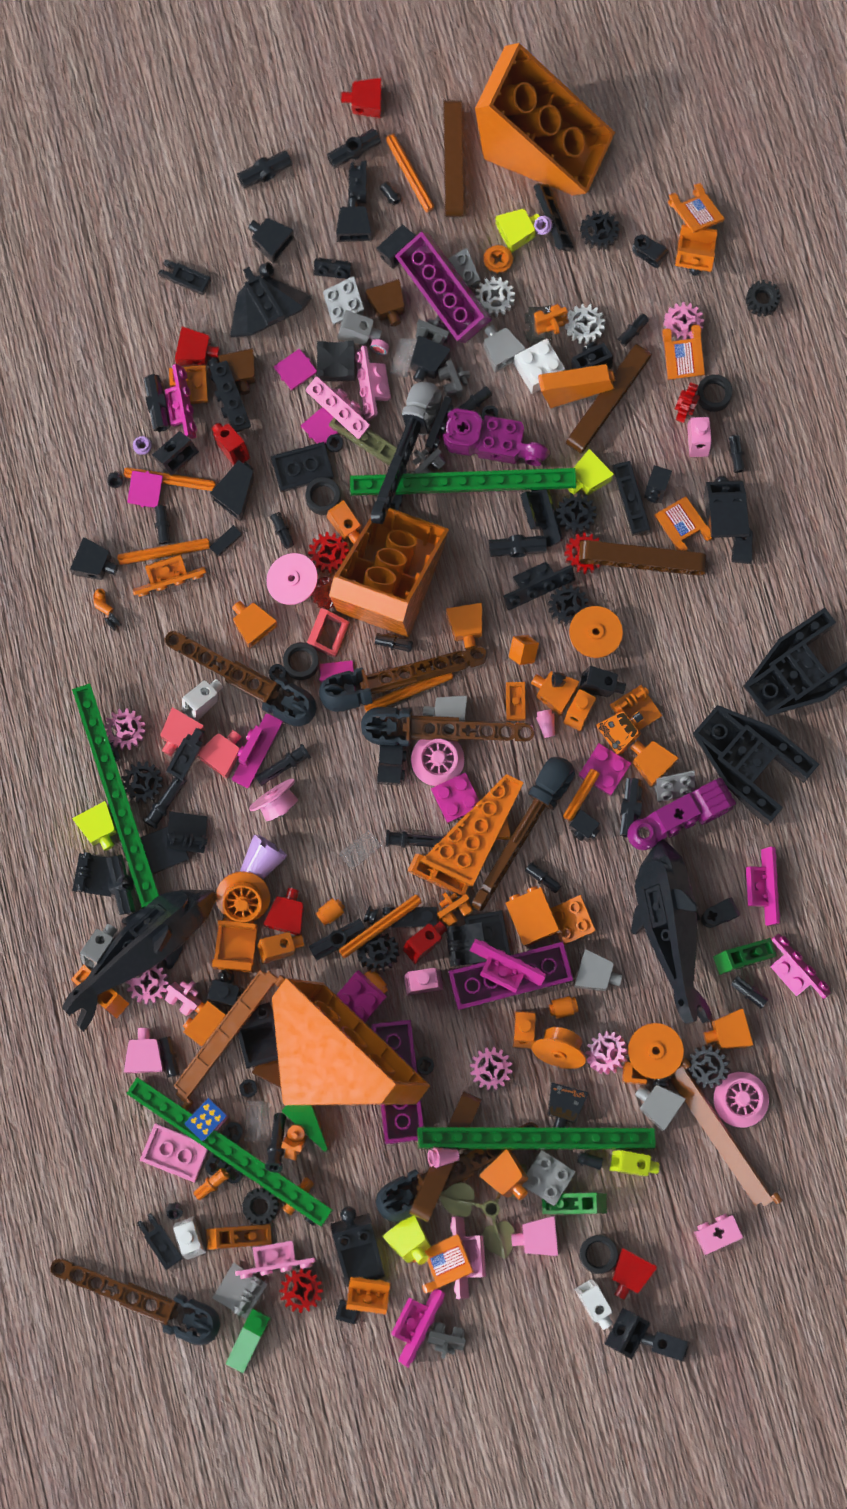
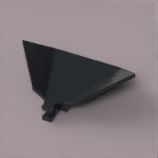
(264, 303)

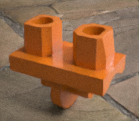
(551, 321)
(447, 913)
(294, 1141)

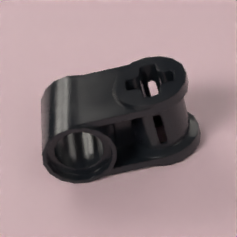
(650, 250)
(742, 549)
(723, 912)

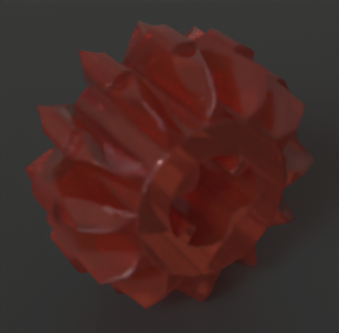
(322, 592)

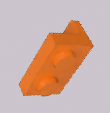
(368, 1295)

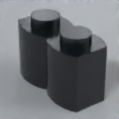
(390, 765)

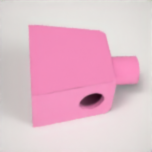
(698, 434)
(423, 981)
(143, 1054)
(537, 1237)

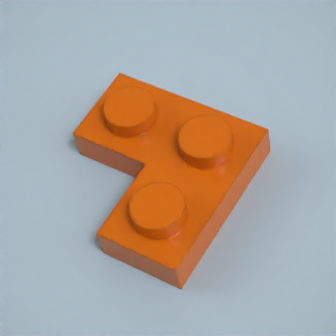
(196, 383)

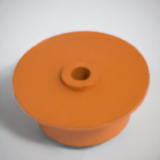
(595, 632)
(243, 896)
(560, 1048)
(655, 1051)

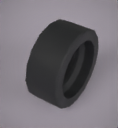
(719, 380)
(319, 482)
(301, 646)
(612, 1247)

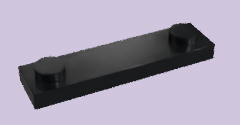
(550, 209)
(631, 498)

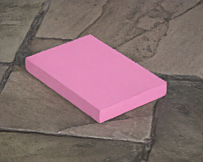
(174, 1153)

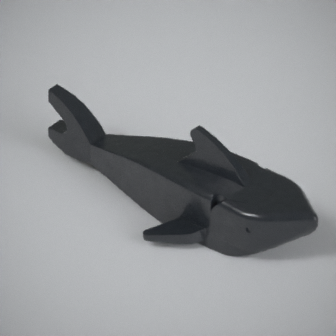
(670, 921)
(144, 942)

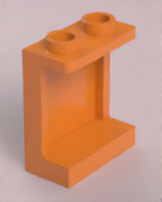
(696, 249)
(532, 916)
(235, 945)

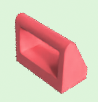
(318, 629)

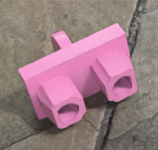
(186, 994)

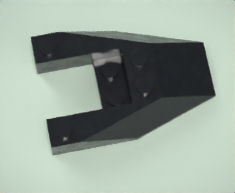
(792, 673)
(742, 750)

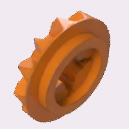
(496, 251)

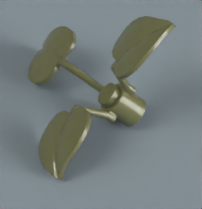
(459, 1201)

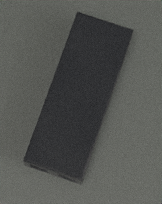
(225, 540)

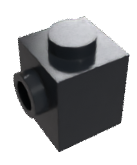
(584, 827)

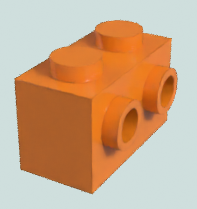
(204, 1023)

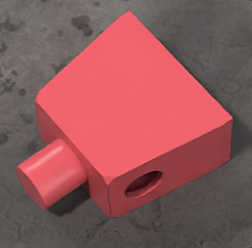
(176, 729)
(221, 753)

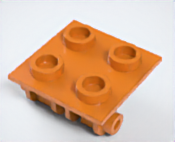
(637, 701)
(573, 920)

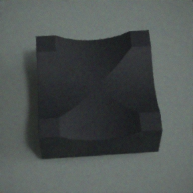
(336, 361)

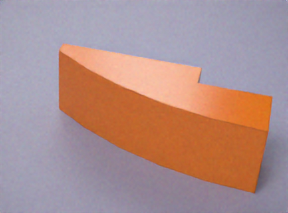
(436, 877)

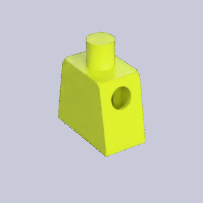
(516, 228)
(591, 474)
(97, 825)
(627, 1161)
(409, 1240)

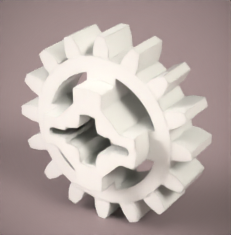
(493, 289)
(592, 321)

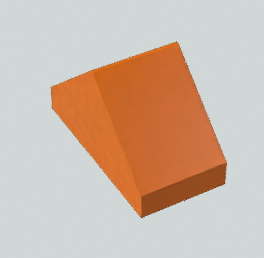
(539, 125)
(389, 571)
(333, 1054)

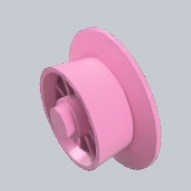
(292, 579)
(437, 760)
(276, 801)
(741, 1099)

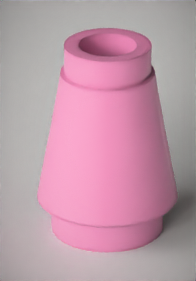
(546, 722)
(442, 1156)

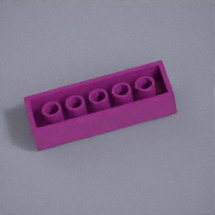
(443, 287)
(473, 989)
(400, 1120)

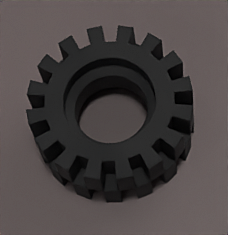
(763, 288)
(269, 1215)

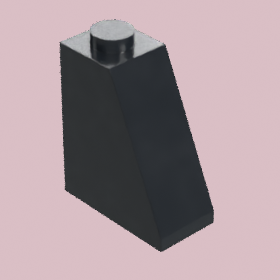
(234, 489)

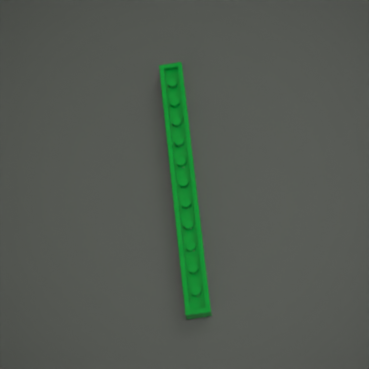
(468, 481)
(115, 794)
(535, 1138)
(232, 1154)

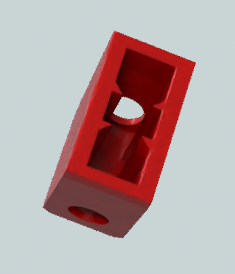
(365, 97)
(194, 348)
(230, 443)
(286, 914)
(419, 945)
(631, 1273)

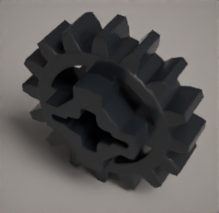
(605, 235)
(568, 512)
(561, 601)
(148, 778)
(378, 953)
(711, 1055)

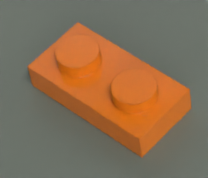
(515, 701)

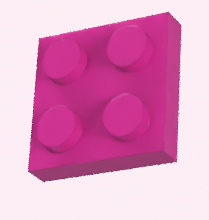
(609, 765)
(455, 797)
(361, 996)

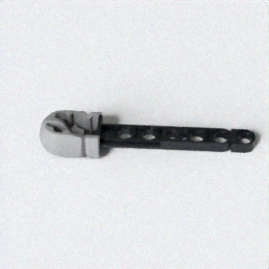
(419, 413)

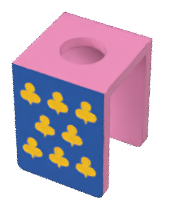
(206, 1119)

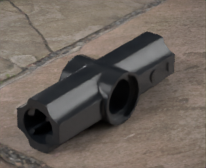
(363, 143)
(264, 169)
(156, 403)
(517, 546)
(631, 804)
(120, 884)
(326, 945)

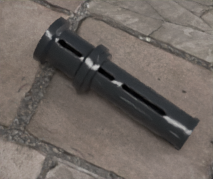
(289, 761)
(160, 809)
(403, 839)
(275, 1151)

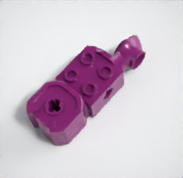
(490, 438)
(702, 804)

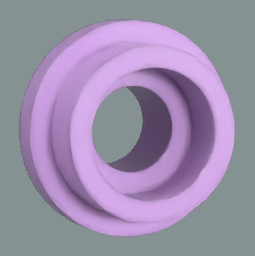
(538, 225)
(142, 440)

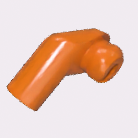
(100, 602)

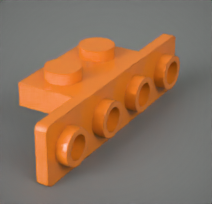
(165, 573)

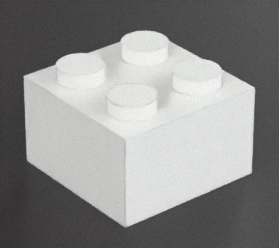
(536, 361)

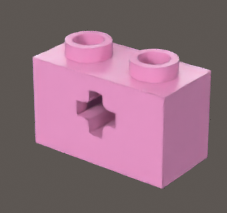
(710, 1243)

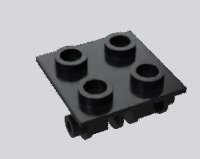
(186, 832)
(92, 875)
(460, 942)

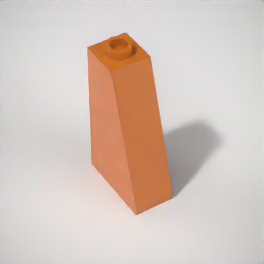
(575, 384)

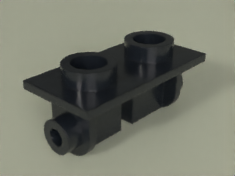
(326, 268)

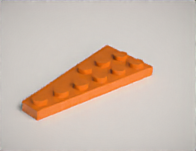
(472, 838)

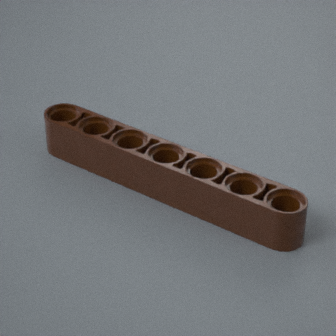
(453, 158)
(608, 400)
(642, 558)
(436, 1177)

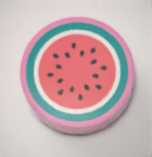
(379, 346)

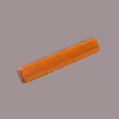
(581, 794)

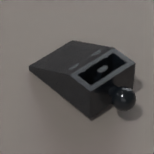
(726, 508)
(259, 1037)
(357, 1246)

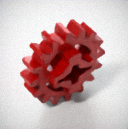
(687, 402)
(575, 544)
(322, 556)
(292, 1294)

